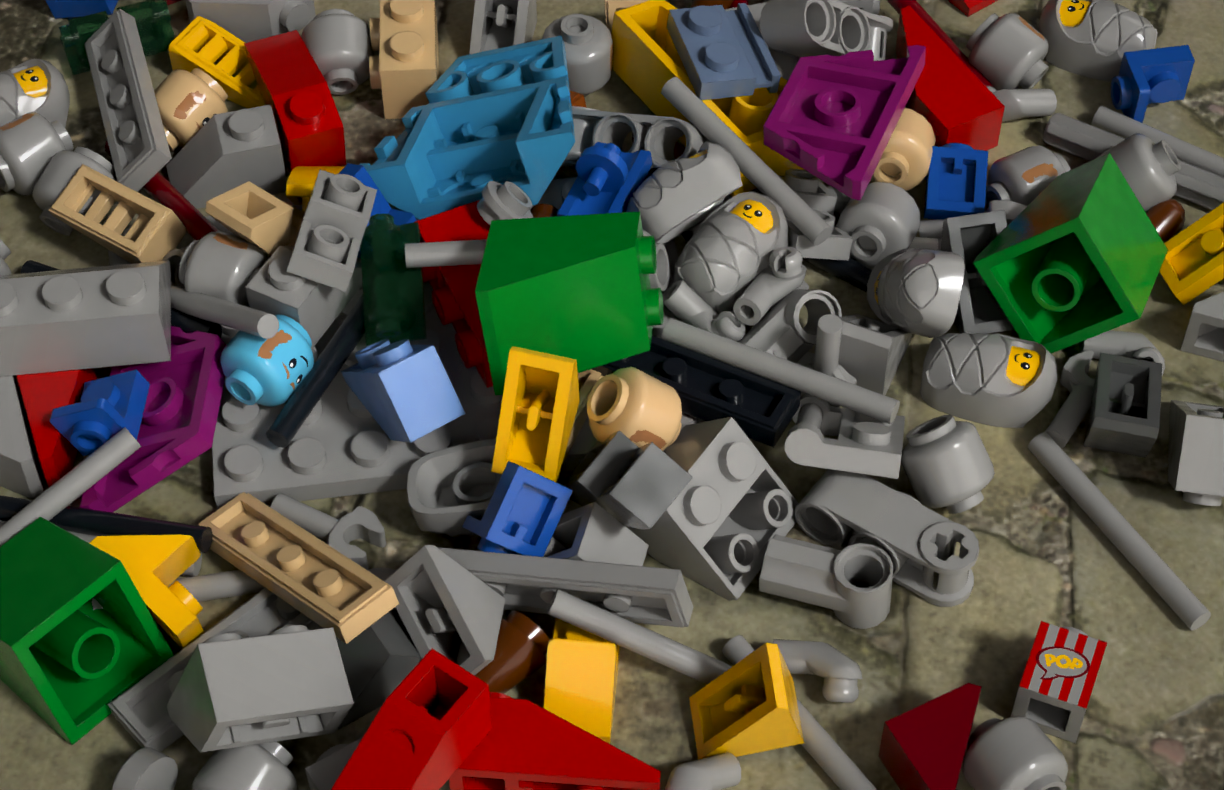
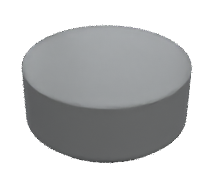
(147, 771)

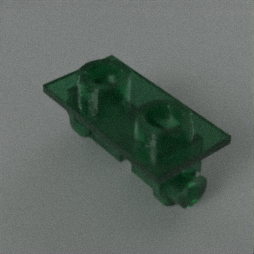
(151, 21)
(390, 290)

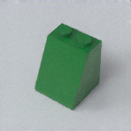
(1075, 258)
(568, 289)
(53, 643)

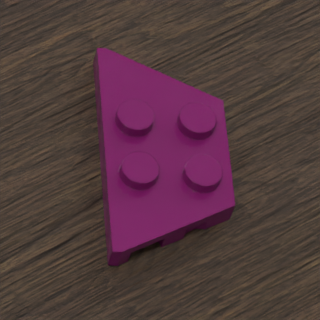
(842, 114)
(175, 421)

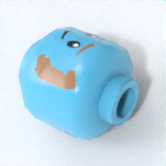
(270, 368)

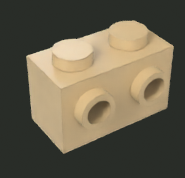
(407, 54)

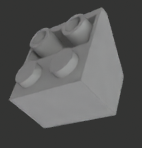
(725, 512)
(261, 689)

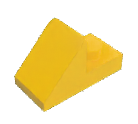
(1196, 257)
(153, 565)
(581, 679)

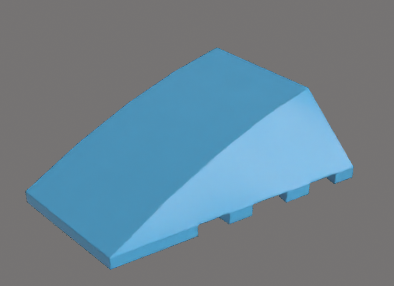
(485, 121)

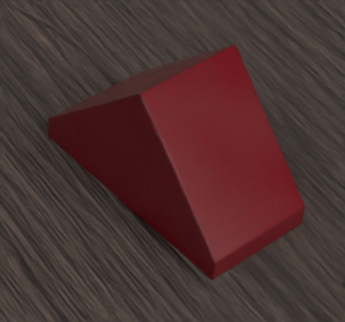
(930, 741)

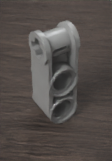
(823, 28)
(650, 134)
(858, 509)

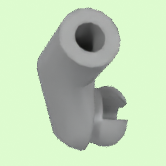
(1025, 102)
(771, 285)
(696, 312)
(1123, 344)
(706, 774)

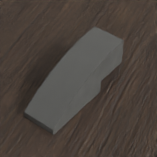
(627, 480)

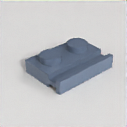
(722, 51)

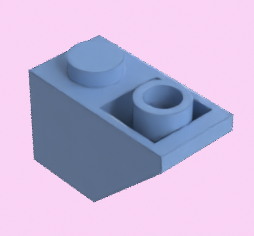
(404, 388)

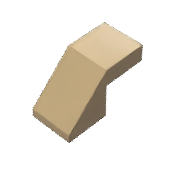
(257, 217)

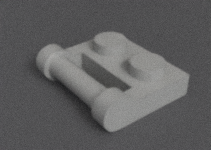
(862, 441)

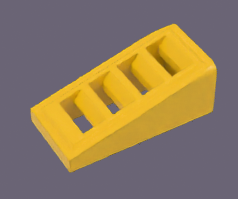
(202, 46)

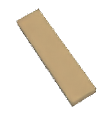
(299, 567)

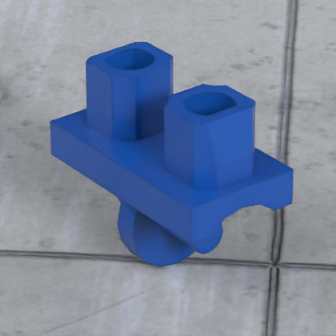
(605, 180)

